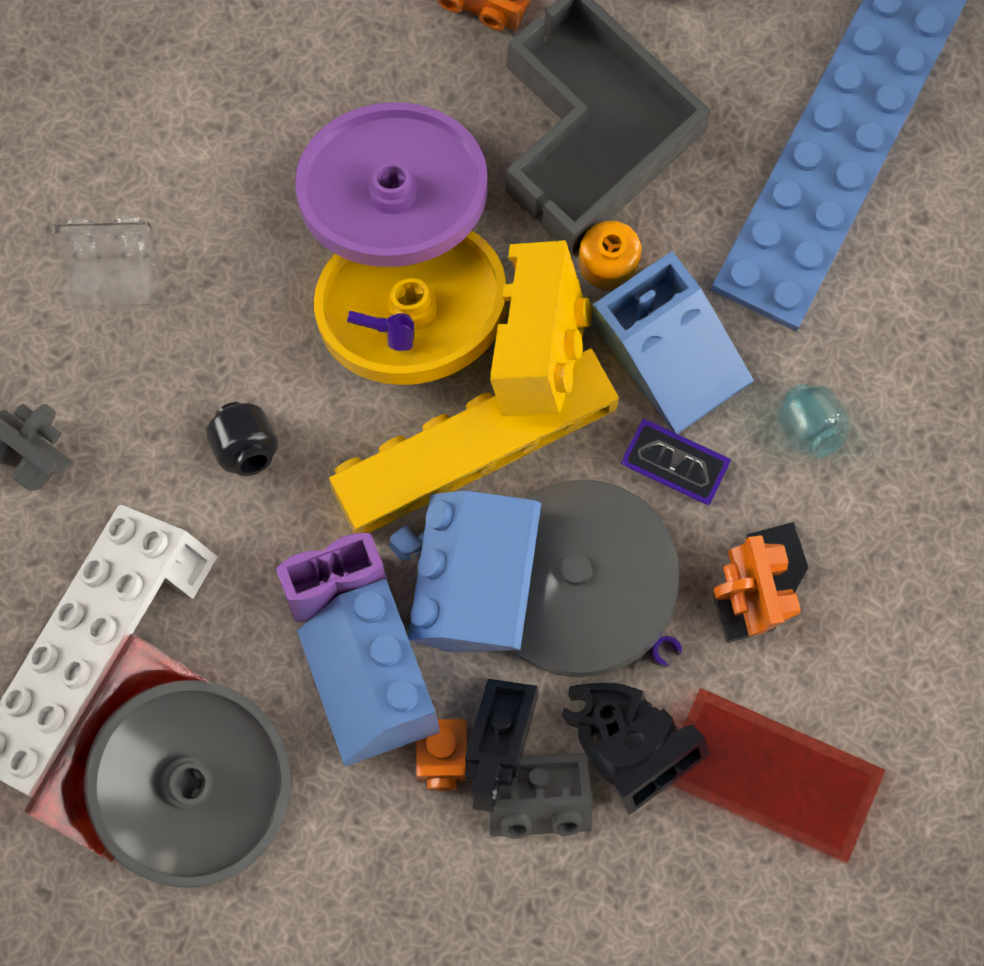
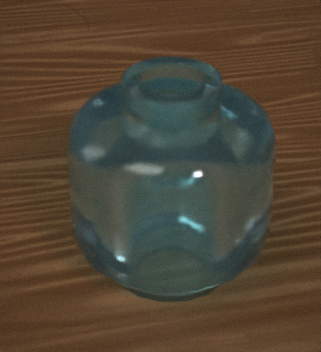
(814, 420)

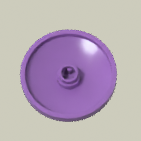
(391, 184)

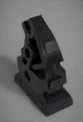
(639, 743)

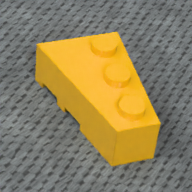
(542, 333)

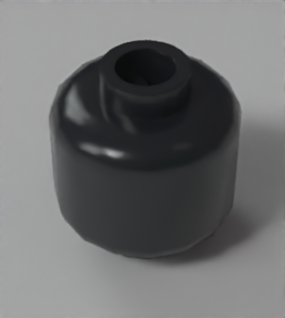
(242, 438)

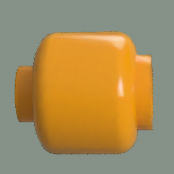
(597, 261)

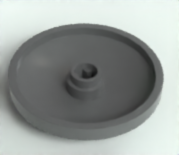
(598, 580)
(187, 783)

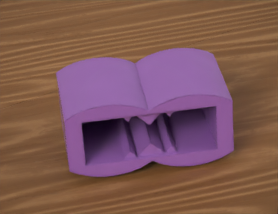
(318, 577)

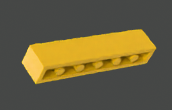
(462, 450)

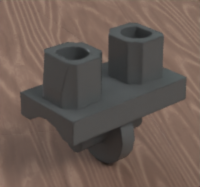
(40, 457)

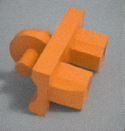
(753, 588)

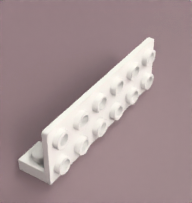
(87, 635)

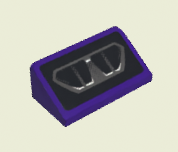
(676, 461)

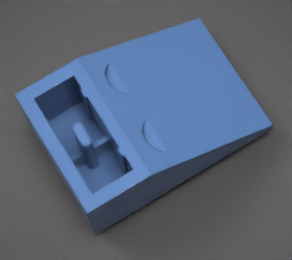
(671, 342)

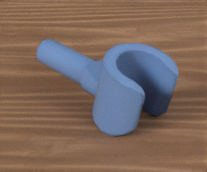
(406, 542)

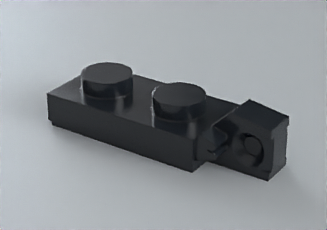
(498, 739)

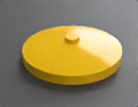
(449, 298)

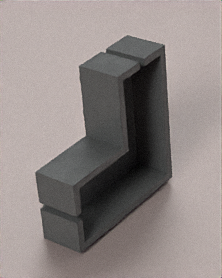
(617, 114)

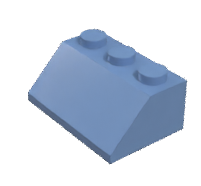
(474, 572)
(367, 674)

